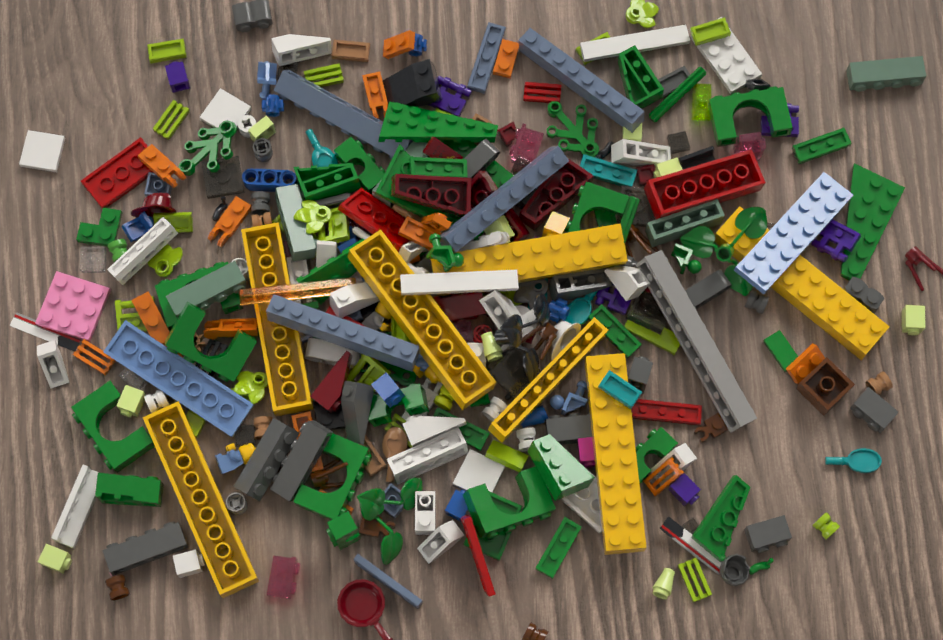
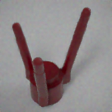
(916, 257)

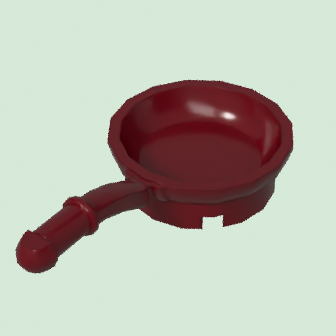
(362, 605)

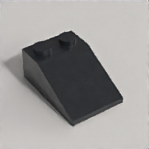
(414, 85)

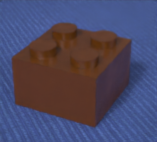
(825, 386)

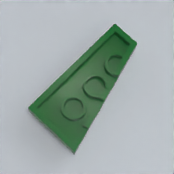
(334, 269)
(718, 524)

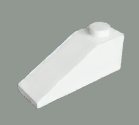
(297, 48)
(639, 153)
(351, 299)
(428, 427)

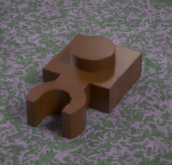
(714, 426)
(373, 527)

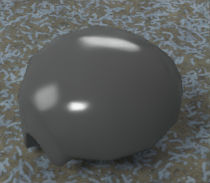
(734, 570)

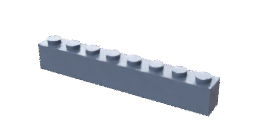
(581, 80)
(335, 111)
(504, 198)
(343, 332)

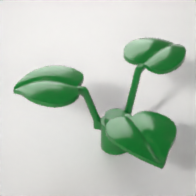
(701, 239)
(372, 505)

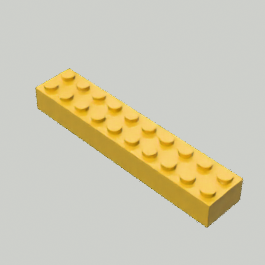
(547, 255)
(816, 296)
(422, 321)
(280, 344)
(615, 460)
(201, 500)

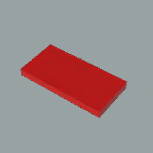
(117, 175)
(374, 216)
(478, 555)

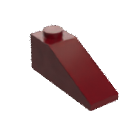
(329, 391)

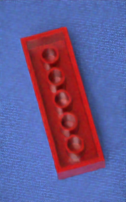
(718, 179)

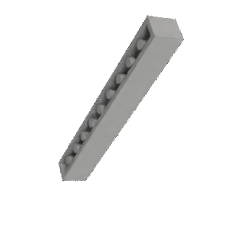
(696, 341)

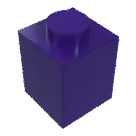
(177, 76)
(685, 490)

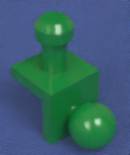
(444, 254)
(683, 256)

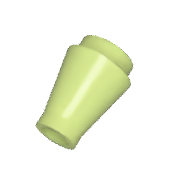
(491, 349)
(663, 585)

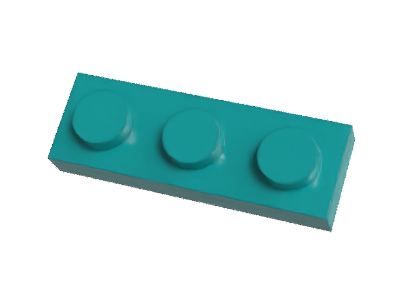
(609, 171)

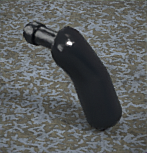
(603, 153)
(218, 211)

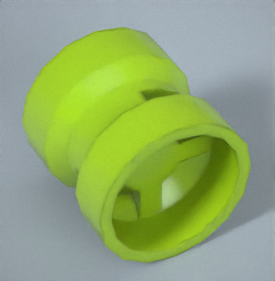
(826, 525)

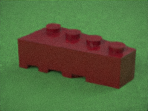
(481, 188)
(436, 192)
(554, 194)
(462, 306)

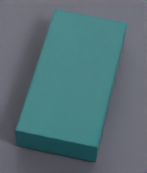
(620, 389)

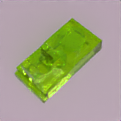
(700, 100)

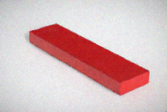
(667, 412)

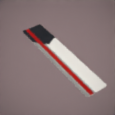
(28, 325)
(684, 539)

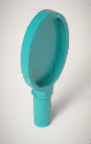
(321, 155)
(580, 309)
(859, 460)

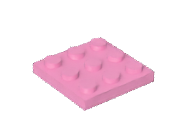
(73, 306)

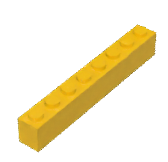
(547, 380)

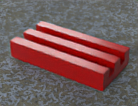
(547, 91)

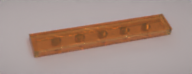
(293, 291)

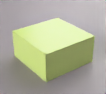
(262, 129)

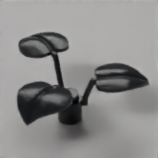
(511, 334)

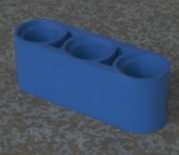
(263, 174)

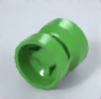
(117, 248)

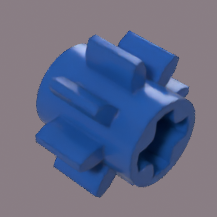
(419, 46)
(272, 105)
(559, 310)

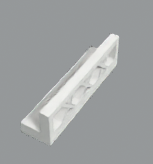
(142, 251)
(428, 455)
(76, 508)

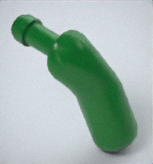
(760, 566)

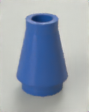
(538, 416)

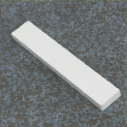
(643, 41)
(459, 282)

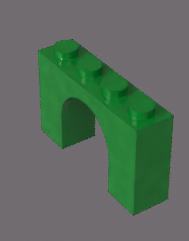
(770, 102)
(596, 198)
(167, 286)
(225, 364)
(118, 453)
(334, 503)
(491, 520)

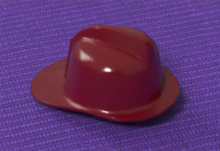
(155, 204)

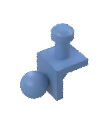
(267, 76)
(572, 401)

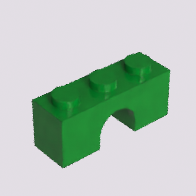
(352, 152)
(414, 401)
(658, 443)
(343, 531)

